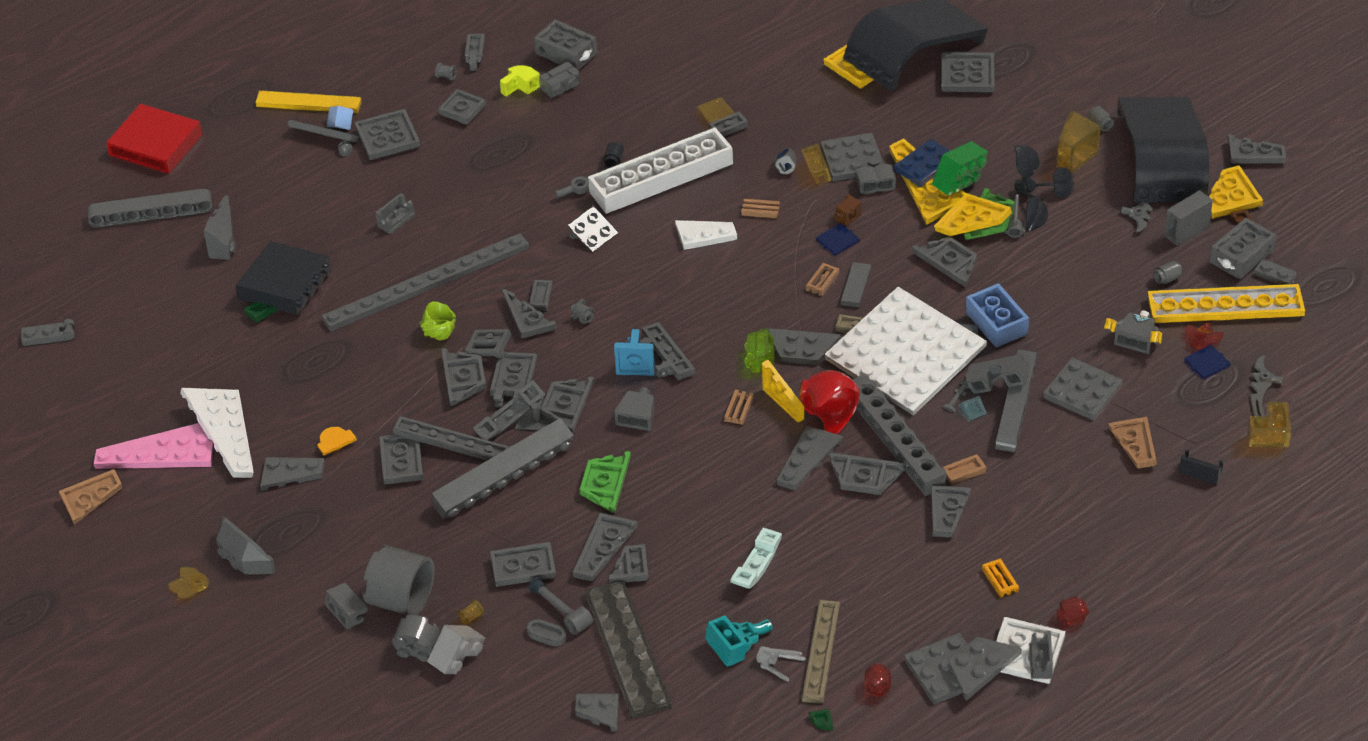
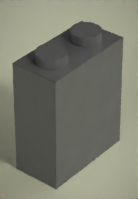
(1188, 218)

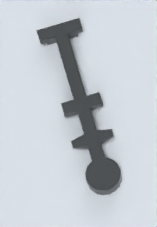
(959, 392)

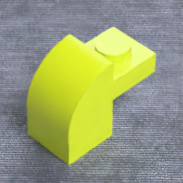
(520, 78)

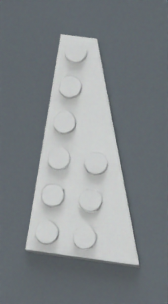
(223, 422)

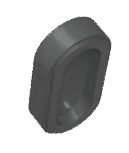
(546, 632)

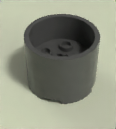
(398, 580)

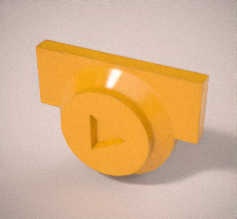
(334, 439)

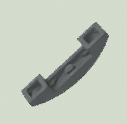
(510, 413)

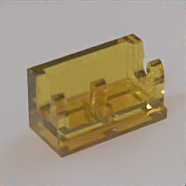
(816, 162)

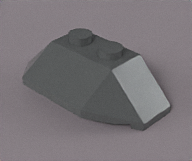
(242, 550)

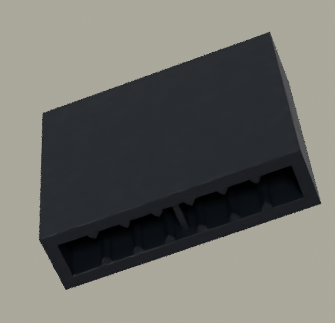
(283, 277)

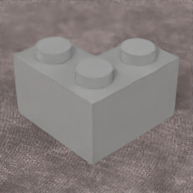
(453, 646)

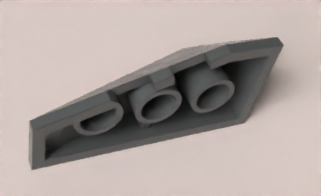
(219, 232)

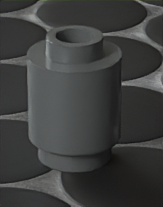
(1101, 118)
(1168, 272)

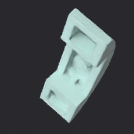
(758, 560)

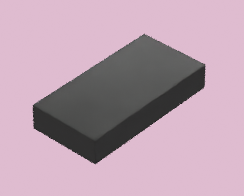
(541, 294)

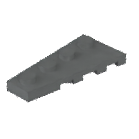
(807, 455)

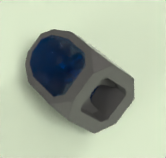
(786, 161)

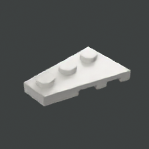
(704, 233)

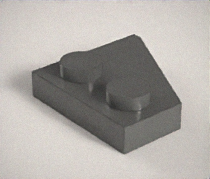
(598, 708)

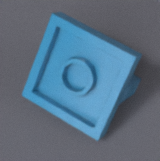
(634, 357)

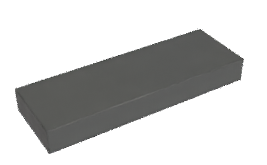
(856, 284)

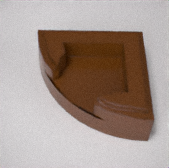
(1237, 217)

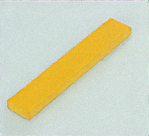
(306, 101)

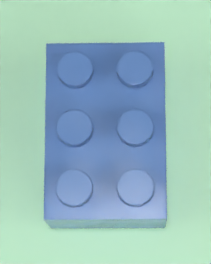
(997, 315)

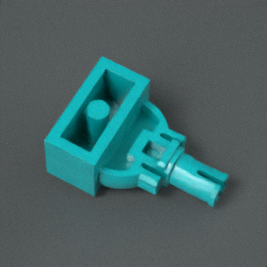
(734, 639)

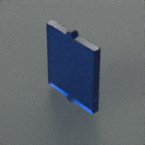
(837, 239)
(1207, 362)

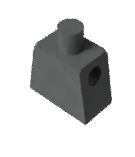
(636, 410)

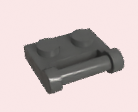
(488, 339)

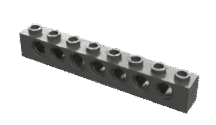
(898, 436)

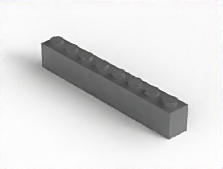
(501, 469)

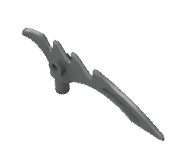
(1138, 213)
(1264, 381)

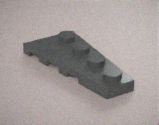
(603, 543)

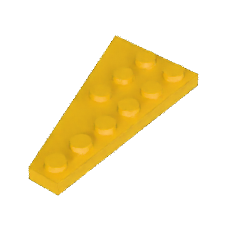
(929, 200)

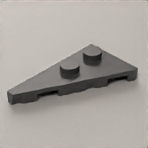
(527, 319)

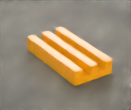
(1006, 590)

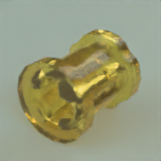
(470, 612)

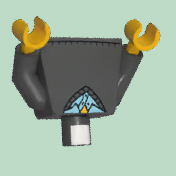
(1135, 331)

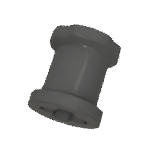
(445, 71)

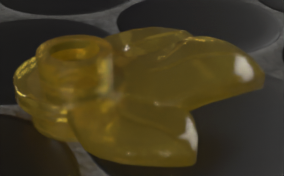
(190, 583)

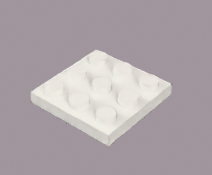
(1019, 634)

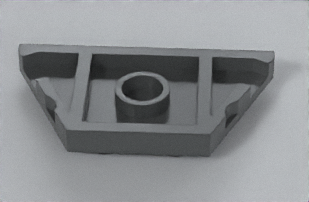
(949, 258)
(802, 346)
(463, 375)
(566, 401)
(864, 473)
(980, 663)

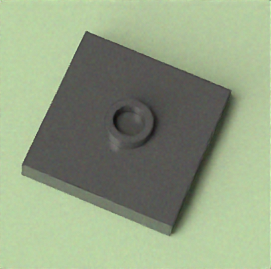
(462, 106)

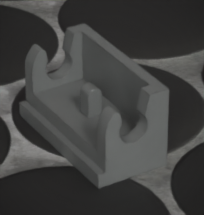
(394, 214)
(345, 605)
(1041, 656)

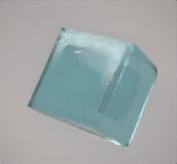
(973, 408)

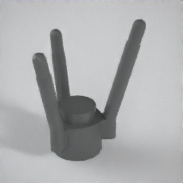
(1015, 226)

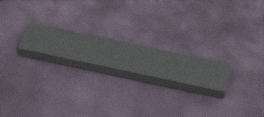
(447, 438)

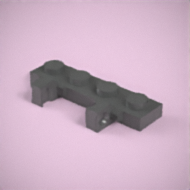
(673, 359)

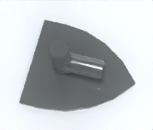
(533, 419)

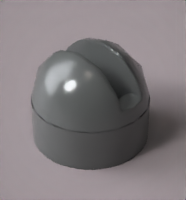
(345, 148)

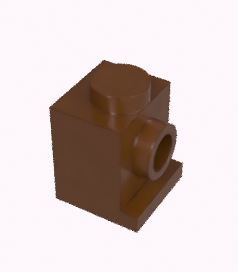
(848, 210)

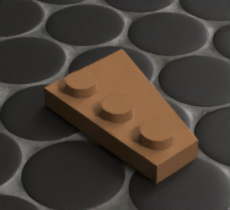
(1135, 440)
(89, 494)

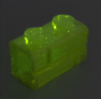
(759, 349)

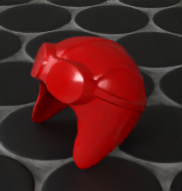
(831, 398)

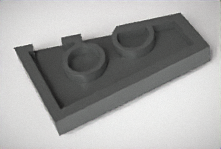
(1251, 152)
(286, 470)
(947, 508)

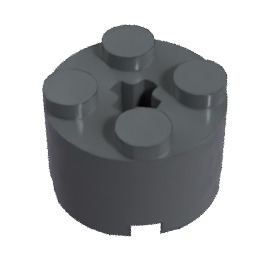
(415, 637)

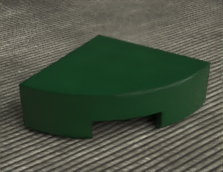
(821, 719)

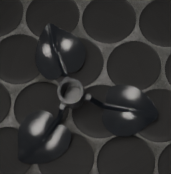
(1037, 211)

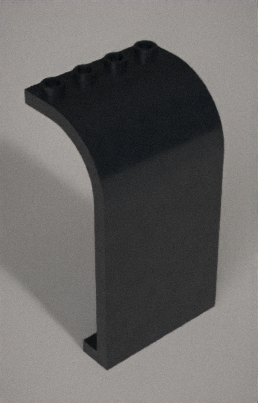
(893, 33)
(1167, 148)

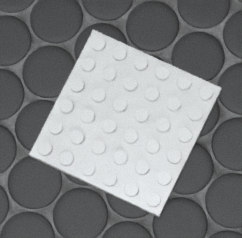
(906, 350)

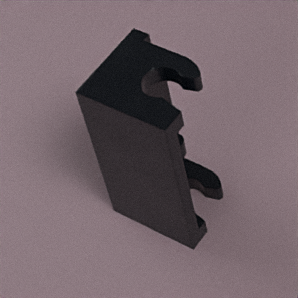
(1200, 469)

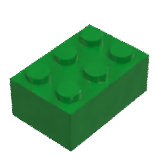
(960, 168)

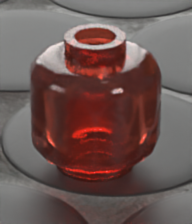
(1072, 611)
(878, 680)

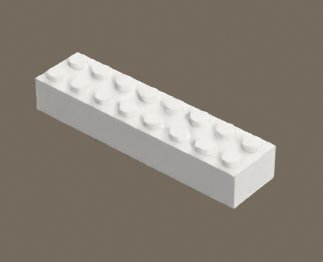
(660, 170)

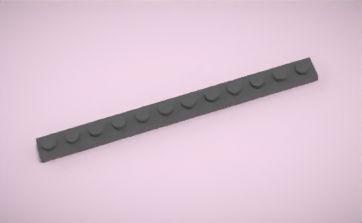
(425, 282)

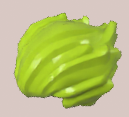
(438, 321)

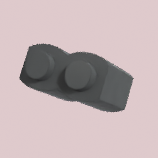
(875, 179)

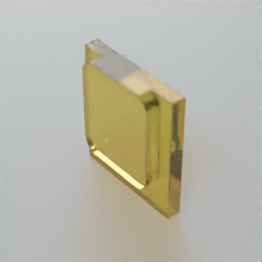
(715, 110)

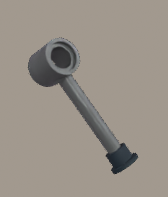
(575, 620)

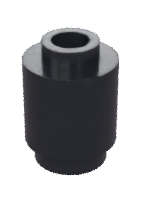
(613, 154)

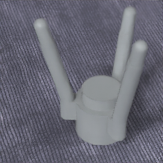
(769, 656)

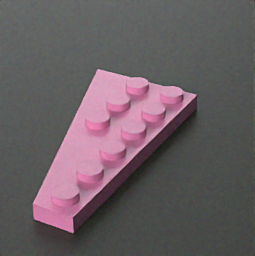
(173, 448)

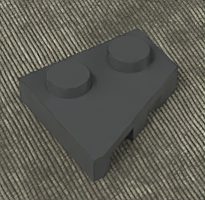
(631, 565)

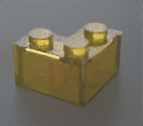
(1272, 429)

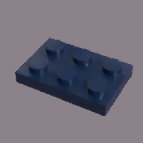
(922, 163)

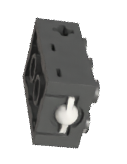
(565, 44)
(1242, 248)

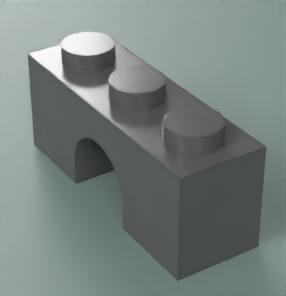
(984, 374)

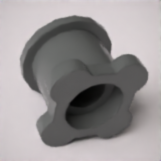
(582, 312)

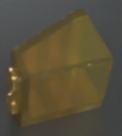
(1077, 142)

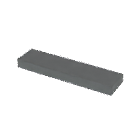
(323, 131)

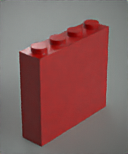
(154, 138)

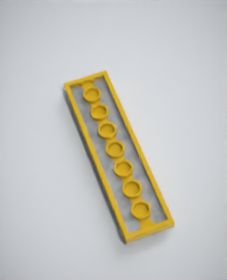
(1226, 303)

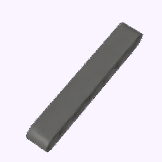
(149, 208)
(1015, 408)

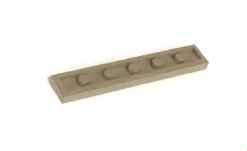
(821, 652)

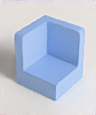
(339, 117)

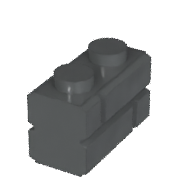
(559, 80)

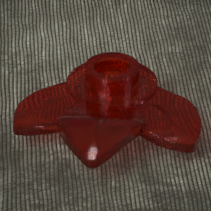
(1203, 336)

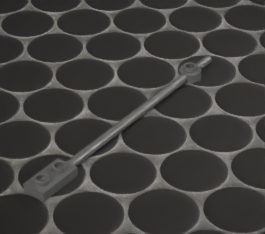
(724, 125)

